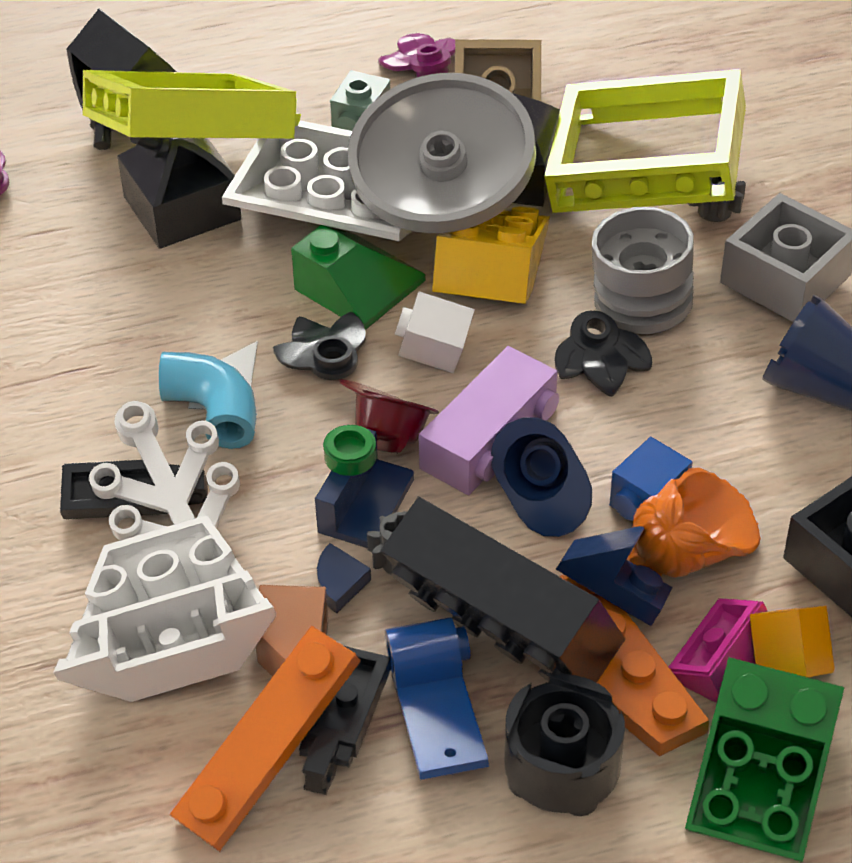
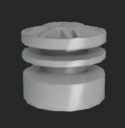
(643, 269)

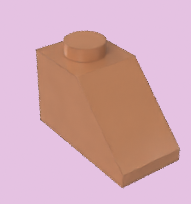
(295, 613)

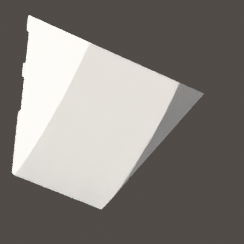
(165, 614)

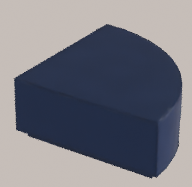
(341, 576)

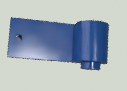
(435, 697)

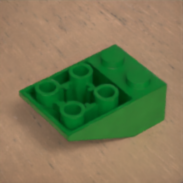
(765, 759)

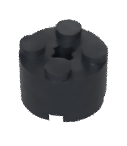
(563, 744)

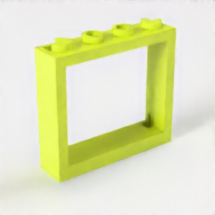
(189, 105)
(651, 179)

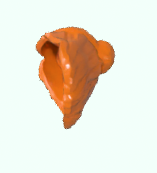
(693, 525)

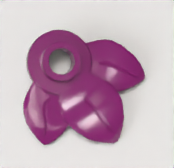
(420, 54)

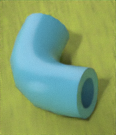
(216, 387)

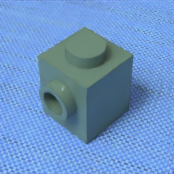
(354, 97)

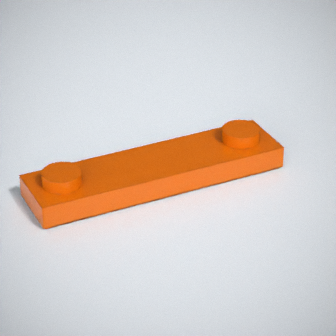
(265, 738)

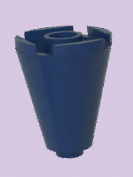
(816, 356)

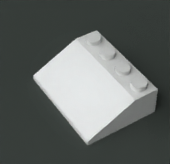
(306, 182)

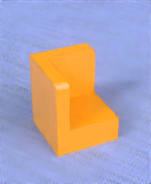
(793, 640)

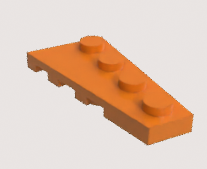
(646, 689)

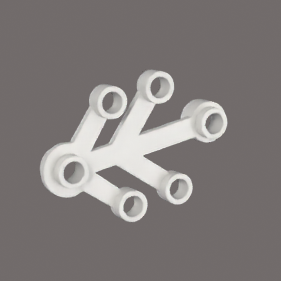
(170, 492)

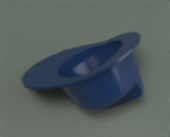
(542, 476)

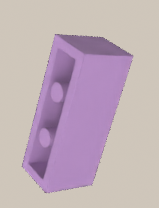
(461, 437)

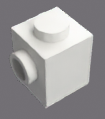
(434, 331)

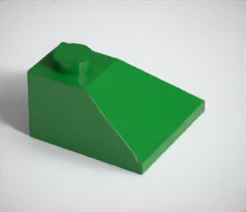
(351, 274)

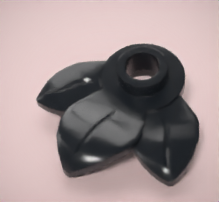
(324, 350)
(602, 356)

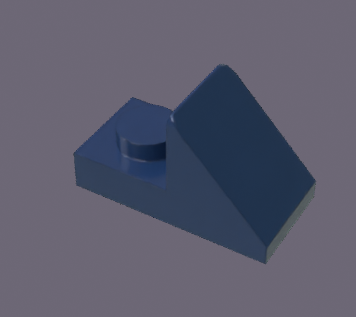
(602, 567)

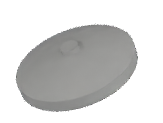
(442, 152)

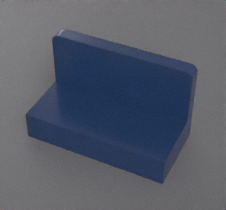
(352, 504)

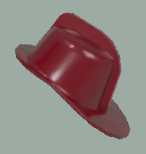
(392, 418)

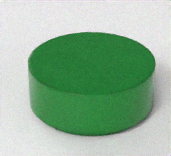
(349, 450)

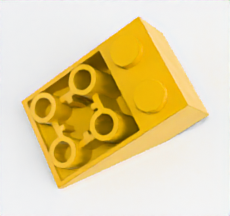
(492, 258)

